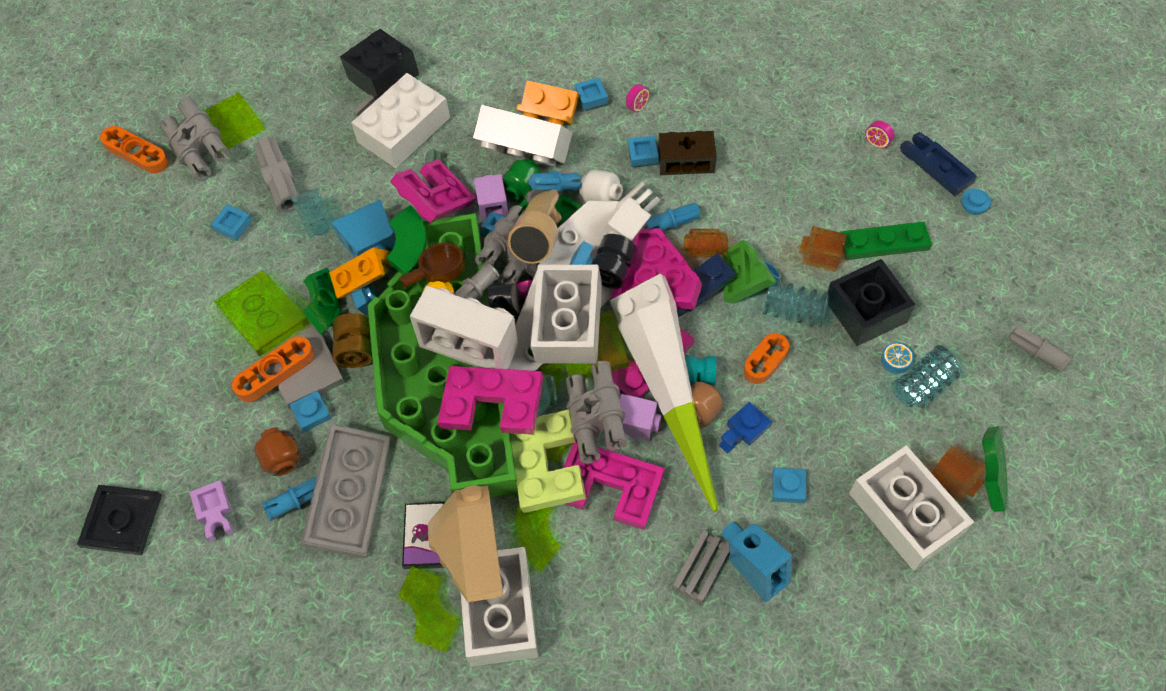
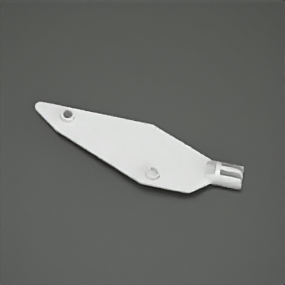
(584, 225)

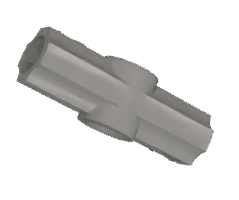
(276, 173)

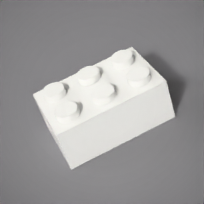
(401, 120)
(522, 136)
(566, 314)
(464, 329)
(910, 507)
(502, 626)

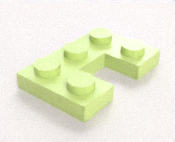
(535, 483)

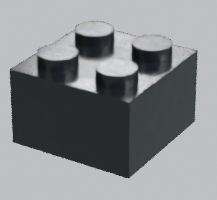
(378, 63)
(869, 302)

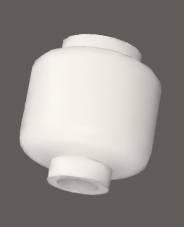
(600, 186)

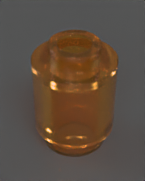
(706, 242)

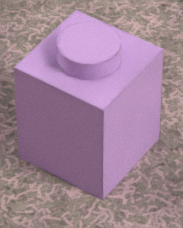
(491, 195)
(640, 417)

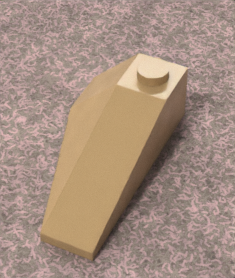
(466, 543)

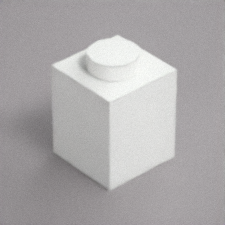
(627, 220)

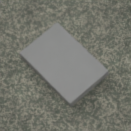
(318, 376)

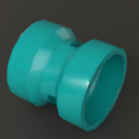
(701, 369)

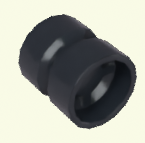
(614, 258)

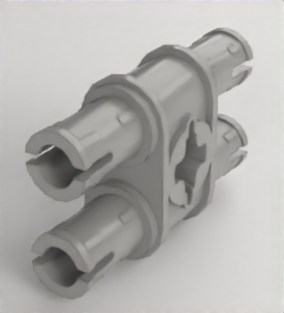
(194, 138)
(497, 248)
(595, 412)

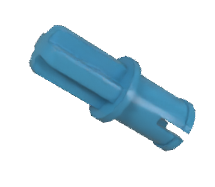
(554, 180)
(674, 217)
(290, 499)

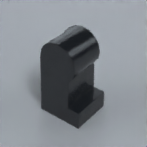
(506, 297)

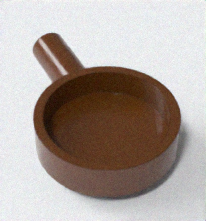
(437, 263)

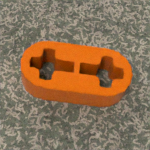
(761, 354)

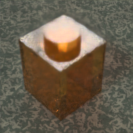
(822, 248)
(958, 474)

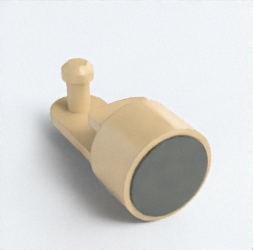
(536, 229)

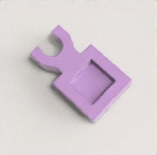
(210, 507)

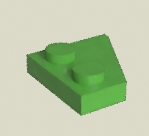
(750, 272)

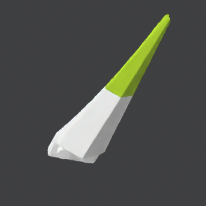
(653, 335)

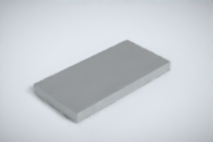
(346, 491)

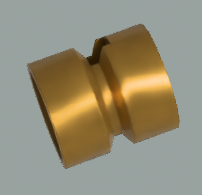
(352, 341)

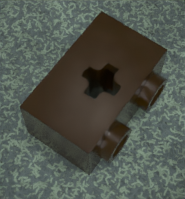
(687, 153)

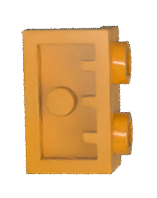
(548, 102)
(360, 271)

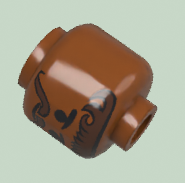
(277, 451)

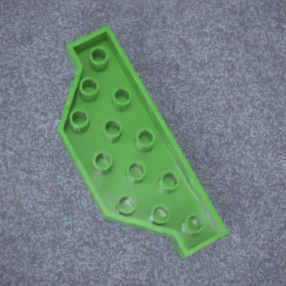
(413, 379)

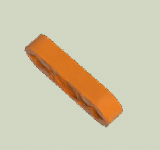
(129, 141)
(250, 374)

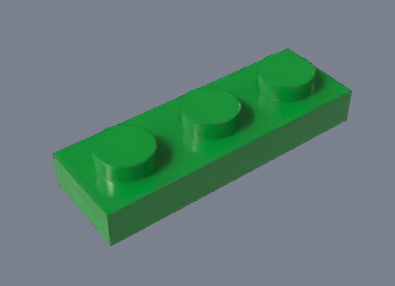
(886, 240)

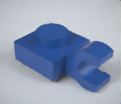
(745, 425)

